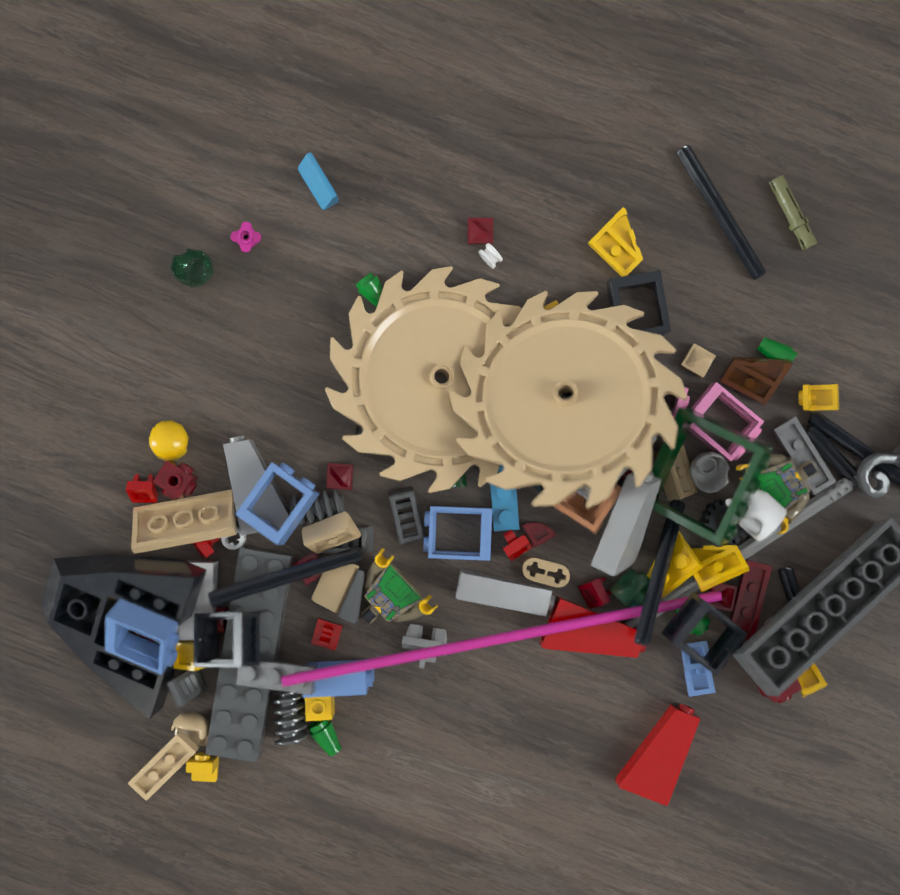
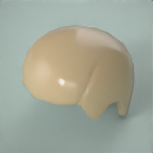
(193, 726)

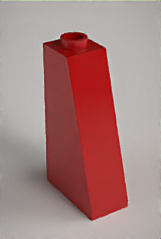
(605, 639)
(660, 757)

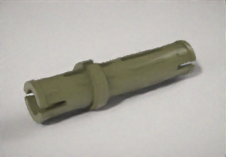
(793, 213)

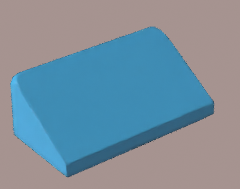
(317, 182)

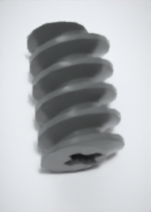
(321, 507)
(290, 718)

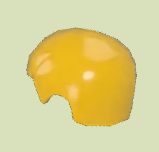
(168, 440)

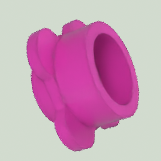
(246, 244)

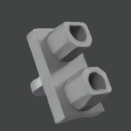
(413, 640)

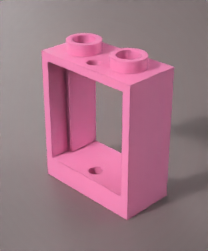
(704, 402)

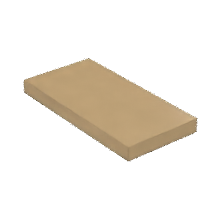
(183, 521)

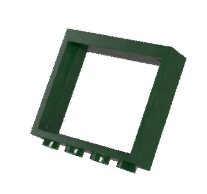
(747, 486)

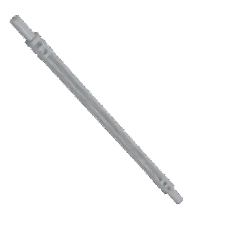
(752, 546)

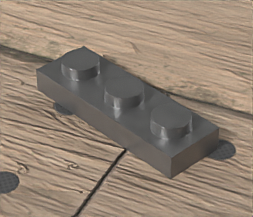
(799, 446)
(269, 676)

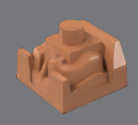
(592, 517)

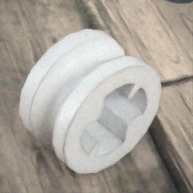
(490, 255)
(232, 546)

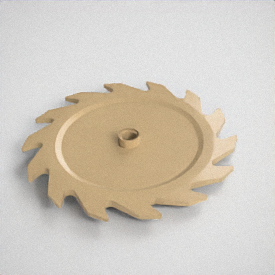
(394, 370)
(576, 439)

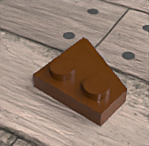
(755, 376)

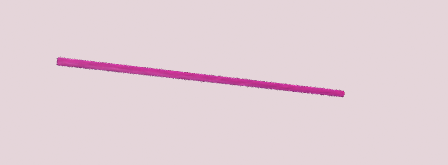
(485, 641)

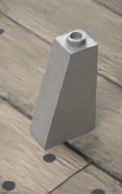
(245, 470)
(626, 525)
(503, 593)

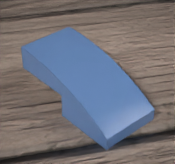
(697, 677)

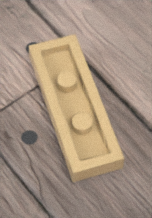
(163, 765)

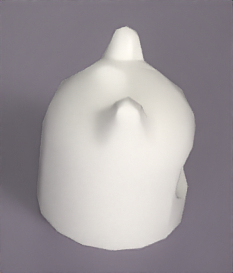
(762, 516)

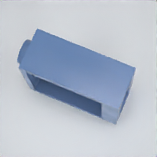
(485, 533)
(277, 535)
(134, 648)
(343, 685)

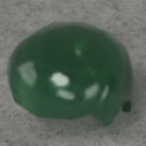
(192, 268)

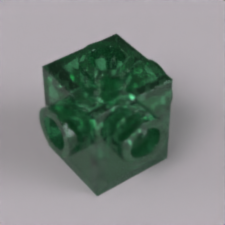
(631, 588)

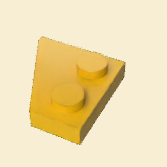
(618, 244)
(682, 565)
(718, 565)

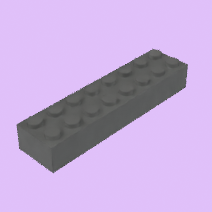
(823, 610)
(238, 710)

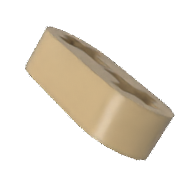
(543, 577)

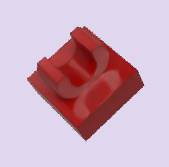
(142, 491)
(516, 546)
(204, 548)
(327, 634)

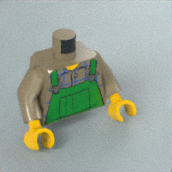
(786, 484)
(392, 593)

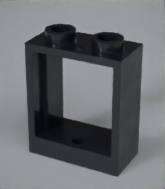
(641, 280)
(685, 622)
(245, 639)

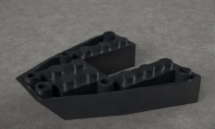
(88, 587)

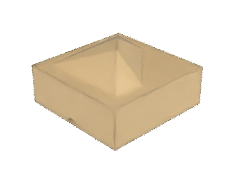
(697, 360)

